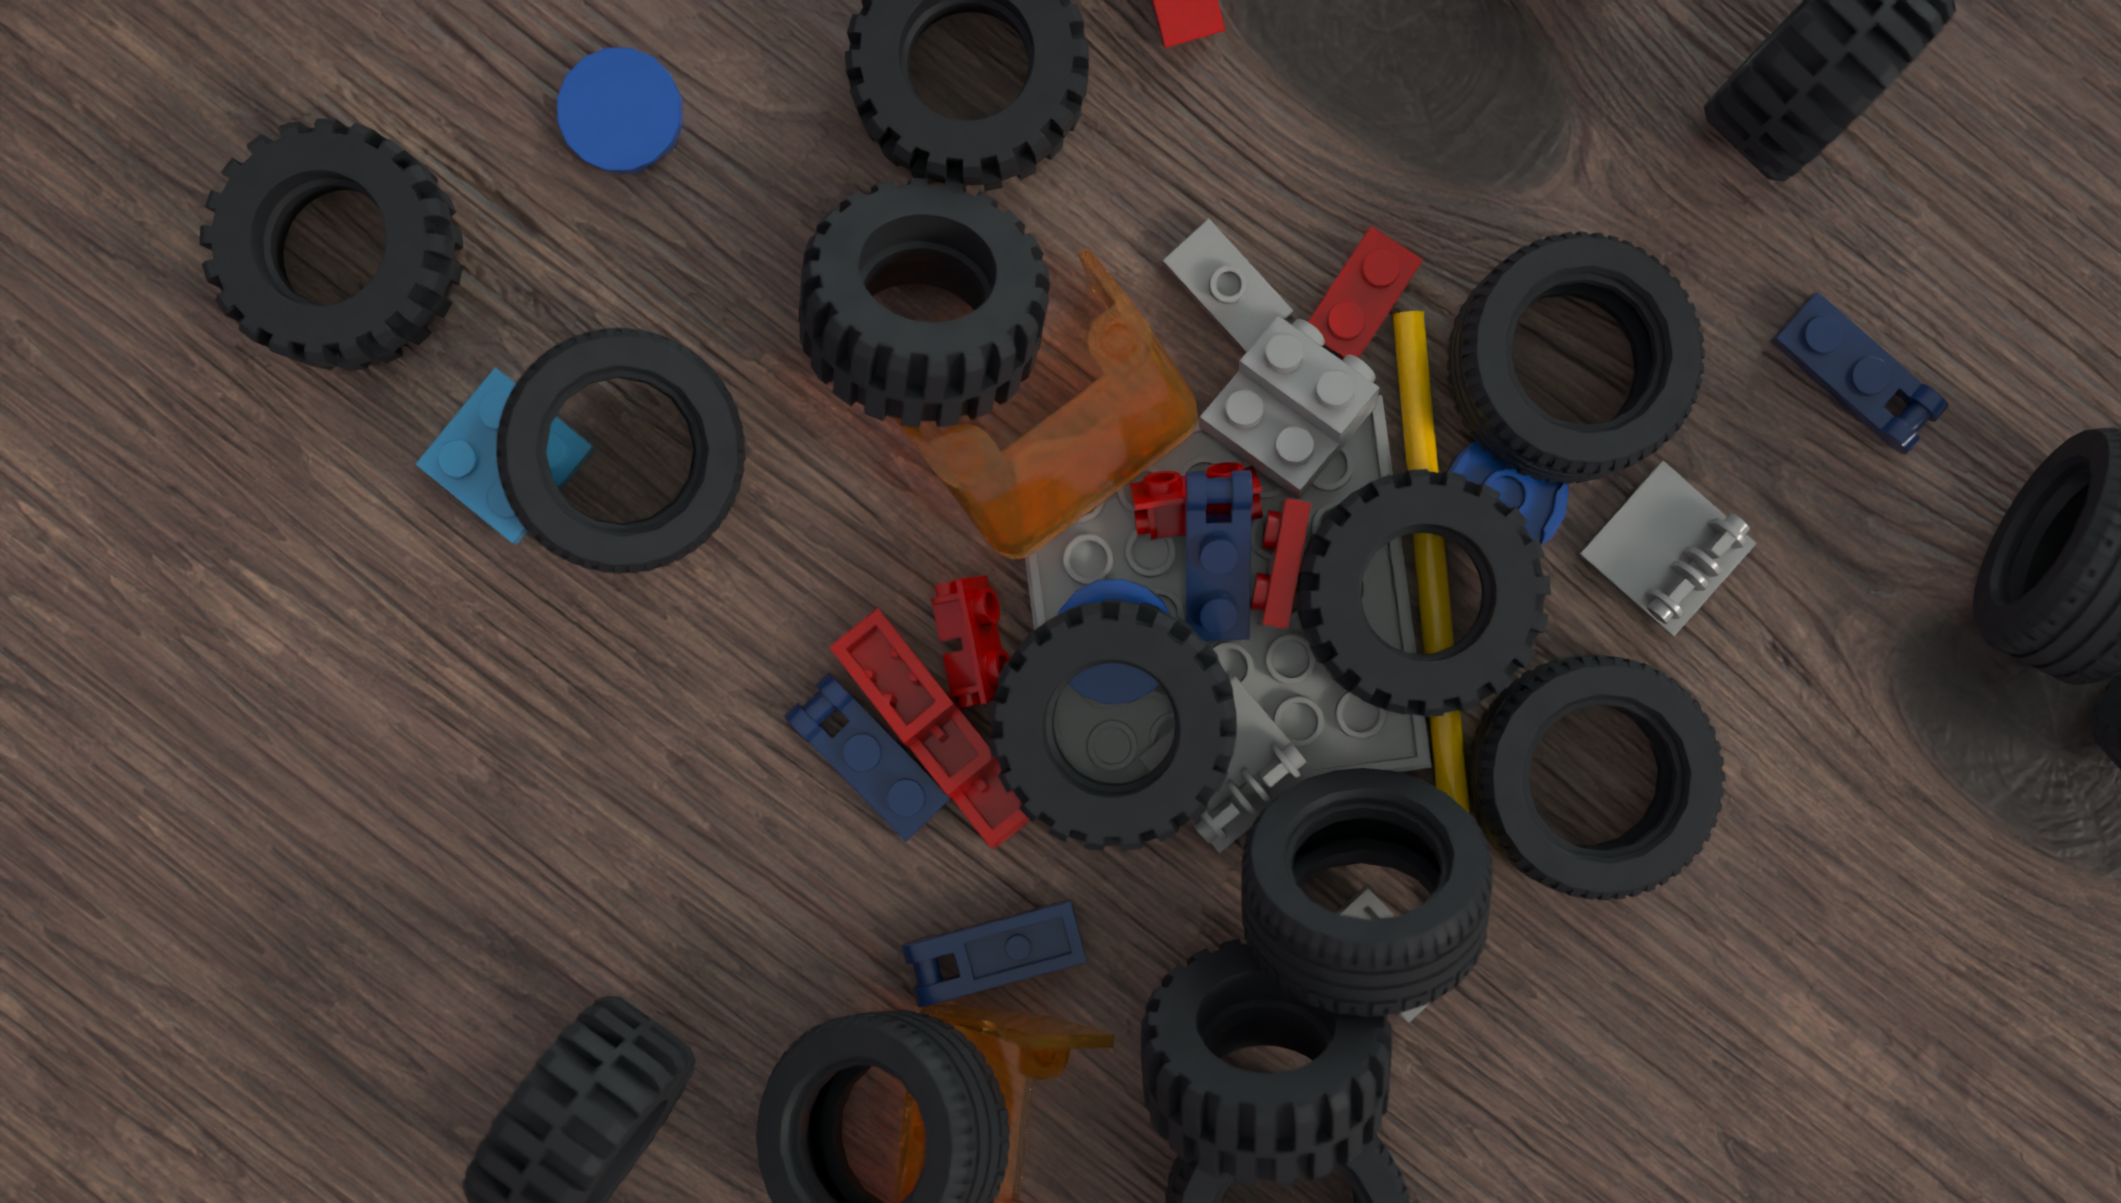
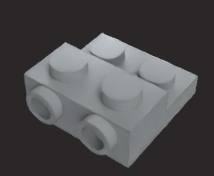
(1291, 404)

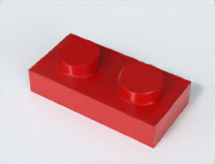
(1363, 293)
(1285, 536)

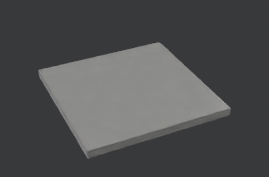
(1276, 664)

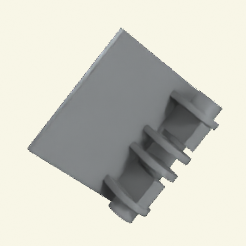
(1668, 548)
(1258, 772)

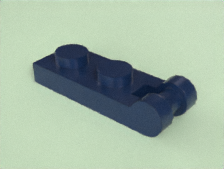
(1857, 372)
(1218, 556)
(869, 758)
(996, 952)

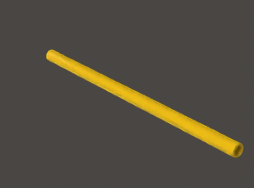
(1429, 548)

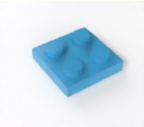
(466, 458)

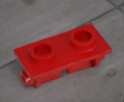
(1161, 500)
(970, 612)

